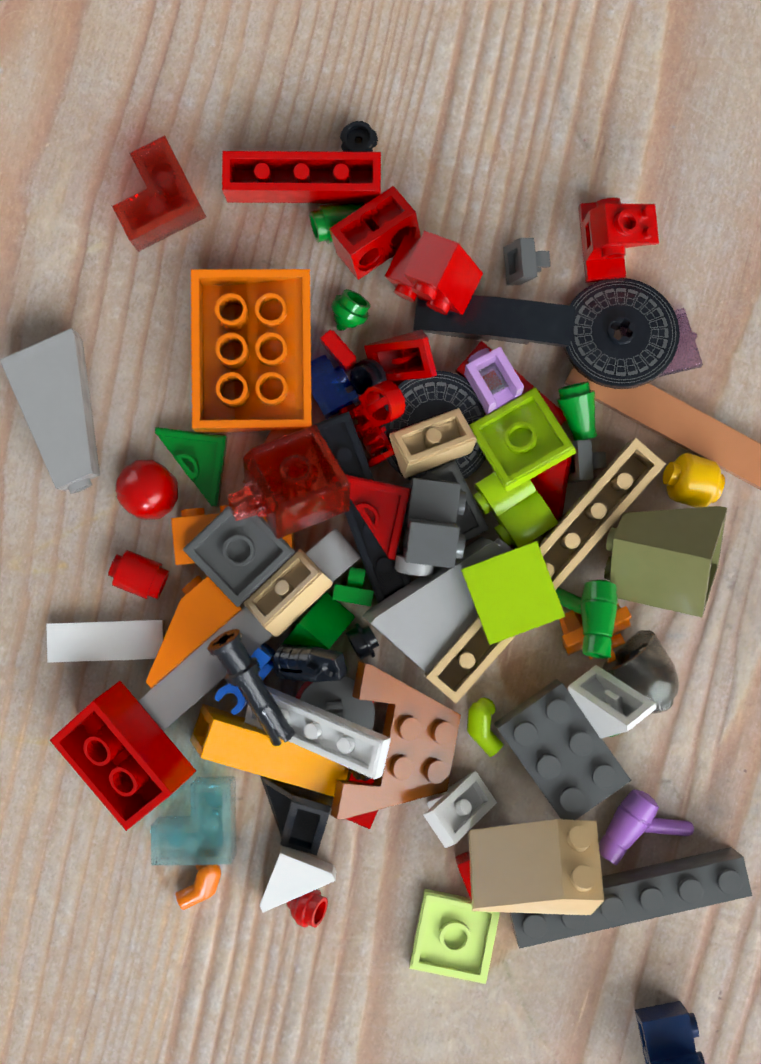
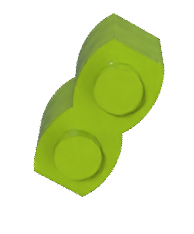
(519, 512)

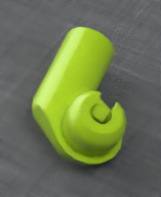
(479, 726)

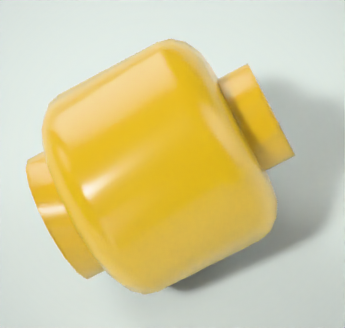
(693, 480)

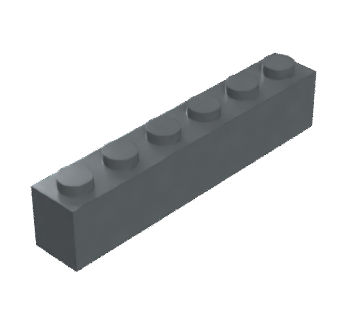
(645, 895)

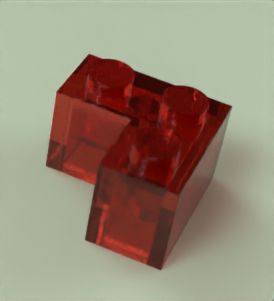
(167, 202)

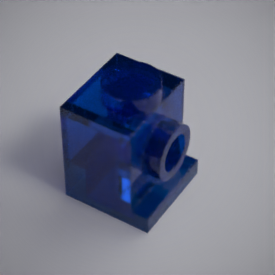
(329, 387)

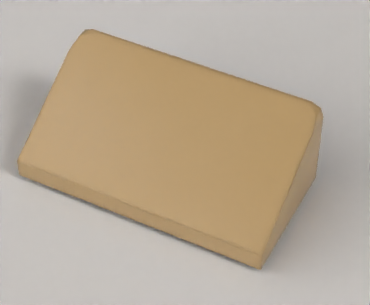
(432, 442)
(288, 593)

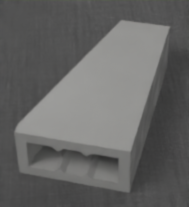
(56, 403)
(433, 609)

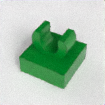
(354, 590)

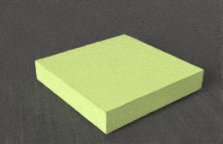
(453, 937)

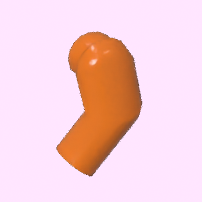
(203, 887)

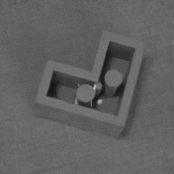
(430, 523)

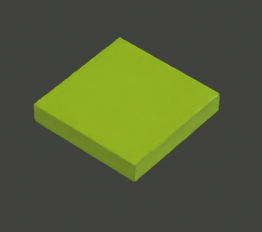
(522, 439)
(513, 593)

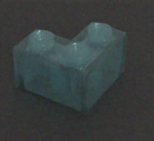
(207, 834)

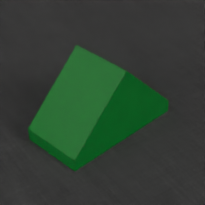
(321, 624)

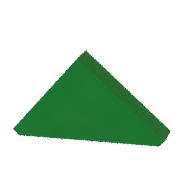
(200, 458)

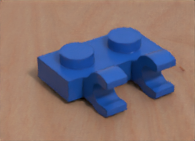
(264, 655)

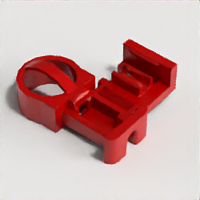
(372, 415)

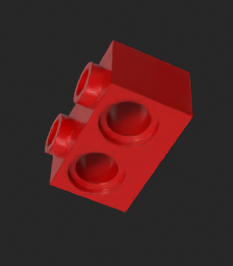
(374, 232)

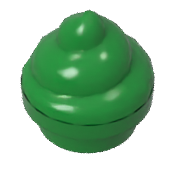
(349, 310)

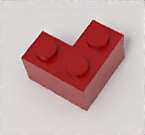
(434, 272)

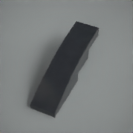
(502, 321)

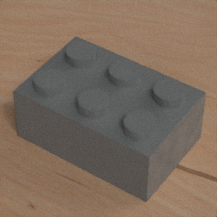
(562, 751)

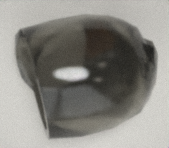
(649, 671)

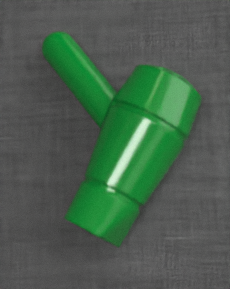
(598, 614)

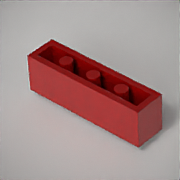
(301, 176)

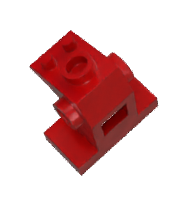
(610, 228)

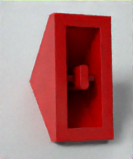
(404, 356)

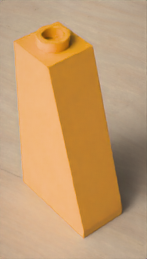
(234, 743)

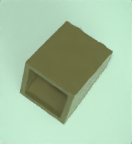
(667, 557)

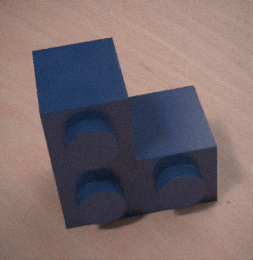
(668, 1034)

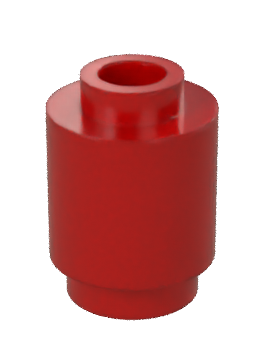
(138, 575)

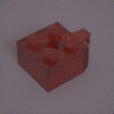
(292, 483)

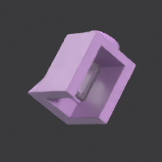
(493, 378)

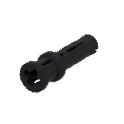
(243, 673)

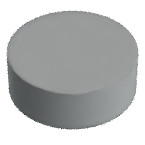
(411, 568)

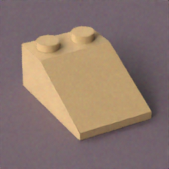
(536, 868)

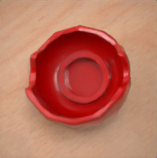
(147, 489)

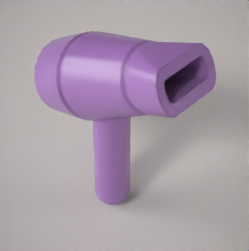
(632, 820)

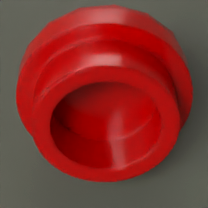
(308, 909)

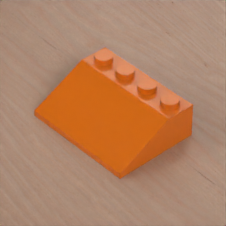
(250, 349)

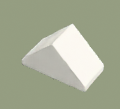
(609, 703)
(295, 876)

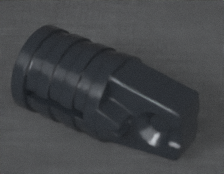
(309, 663)

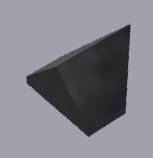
(298, 814)

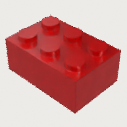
(123, 755)

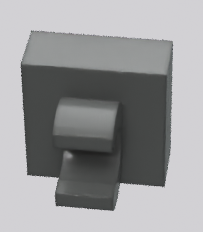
(523, 261)
(585, 461)

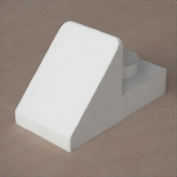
(459, 809)

